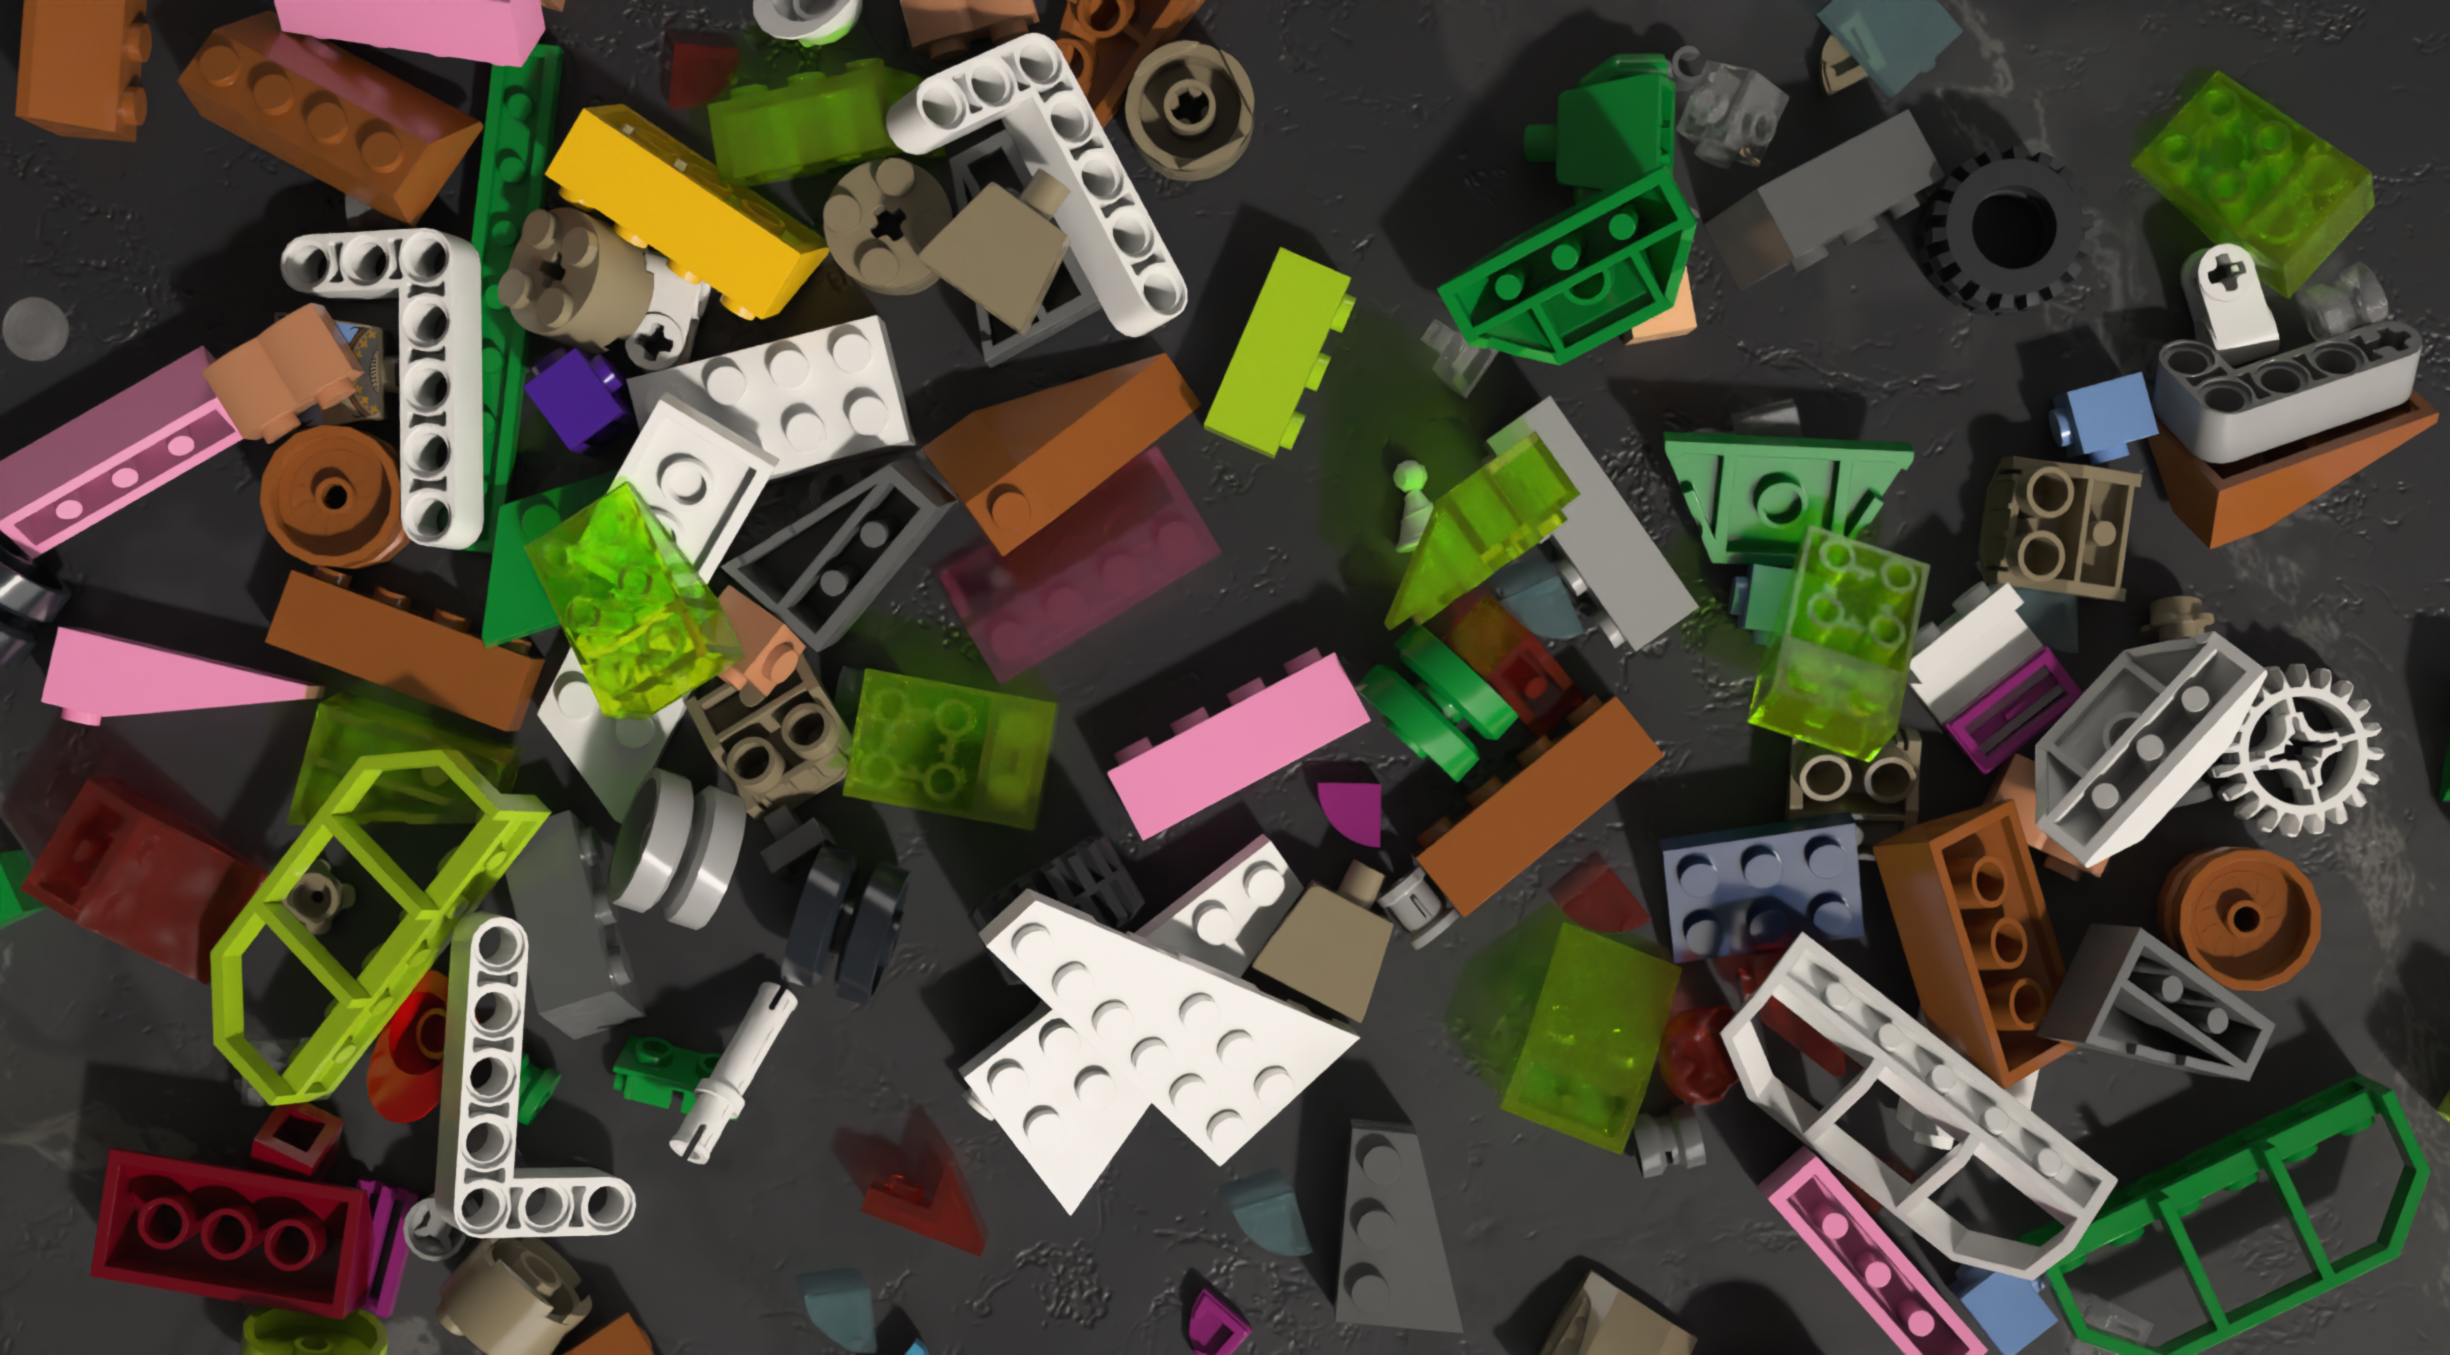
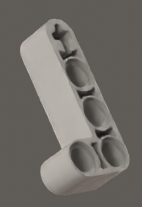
(2283, 398)

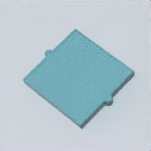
(1891, 36)

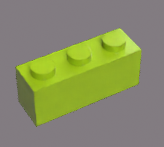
(1280, 354)

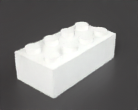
(800, 398)

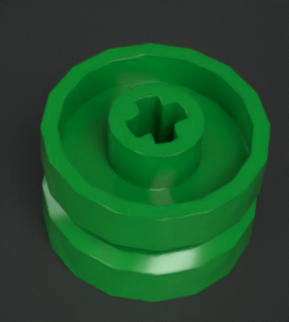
(1432, 706)

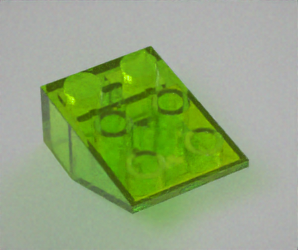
(2257, 181)
(1483, 527)
(632, 606)
(1841, 645)
(951, 749)
(1590, 1039)

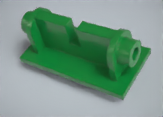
(654, 1068)

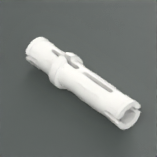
(721, 1094)

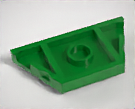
(1763, 491)
(515, 595)

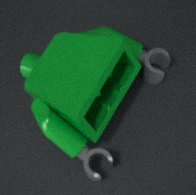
(1613, 122)

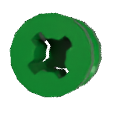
(534, 1089)

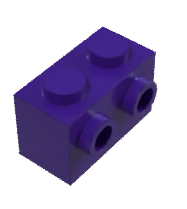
(583, 399)

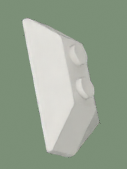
(2140, 742)

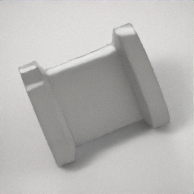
(1398, 900)

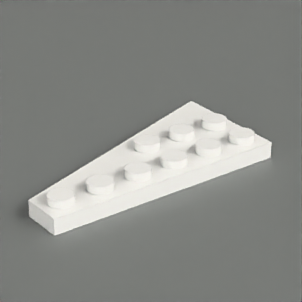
(1179, 1030)
(1058, 1092)

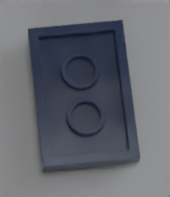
(1761, 887)

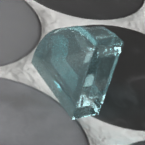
(1545, 610)
(2051, 618)
(1275, 1224)
(845, 1317)

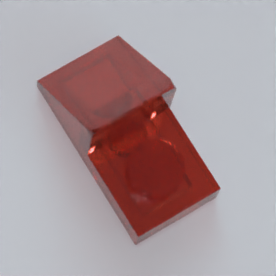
(947, 1218)

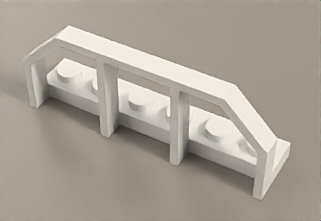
(1940, 1087)

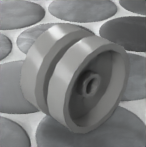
(676, 849)

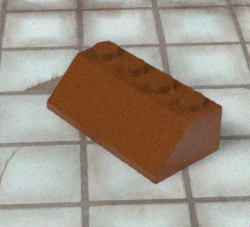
(84, 67)
(329, 114)
(1977, 937)

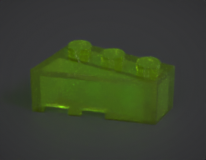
(808, 124)

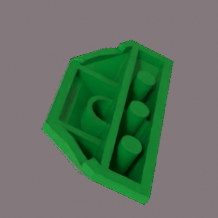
(1579, 273)

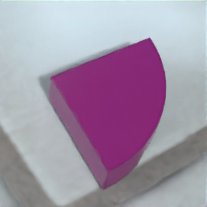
(1353, 809)
(1215, 1326)

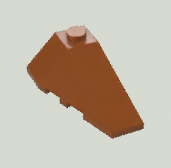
(2259, 490)

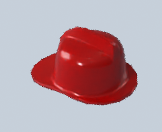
(409, 1054)

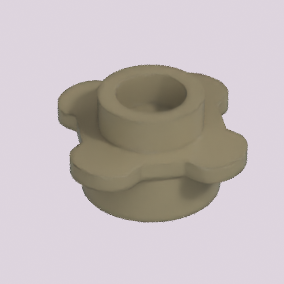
(2176, 618)
(336, 897)

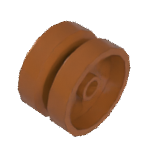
(309, 515)
(2276, 911)

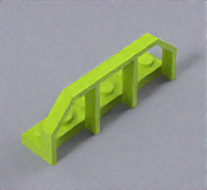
(391, 968)

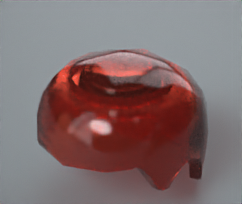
(1695, 1056)

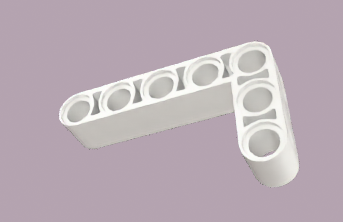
(1058, 132)
(422, 361)
(496, 1105)

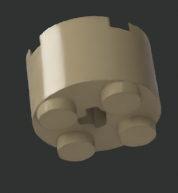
(1204, 77)
(855, 217)
(576, 280)
(513, 1298)

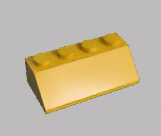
(676, 204)

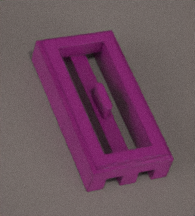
(1970, 743)
(385, 1304)

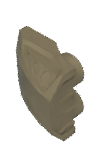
(2074, 532)
(778, 744)
(1877, 793)
(1611, 1322)

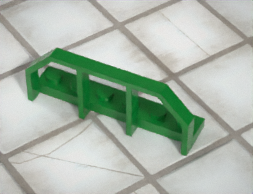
(2232, 1166)

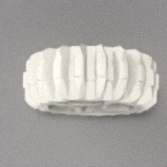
(2302, 776)

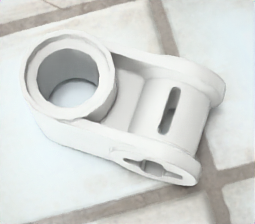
(674, 311)
(2229, 313)

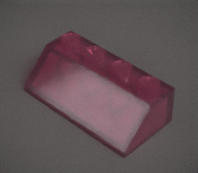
(1081, 568)

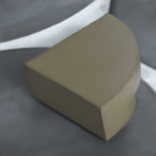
(1837, 68)

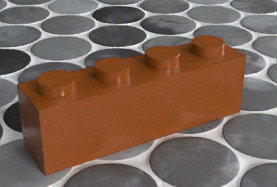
(403, 648)
(1537, 803)

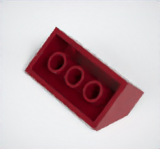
(234, 1234)

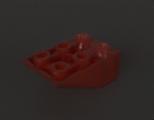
(143, 877)

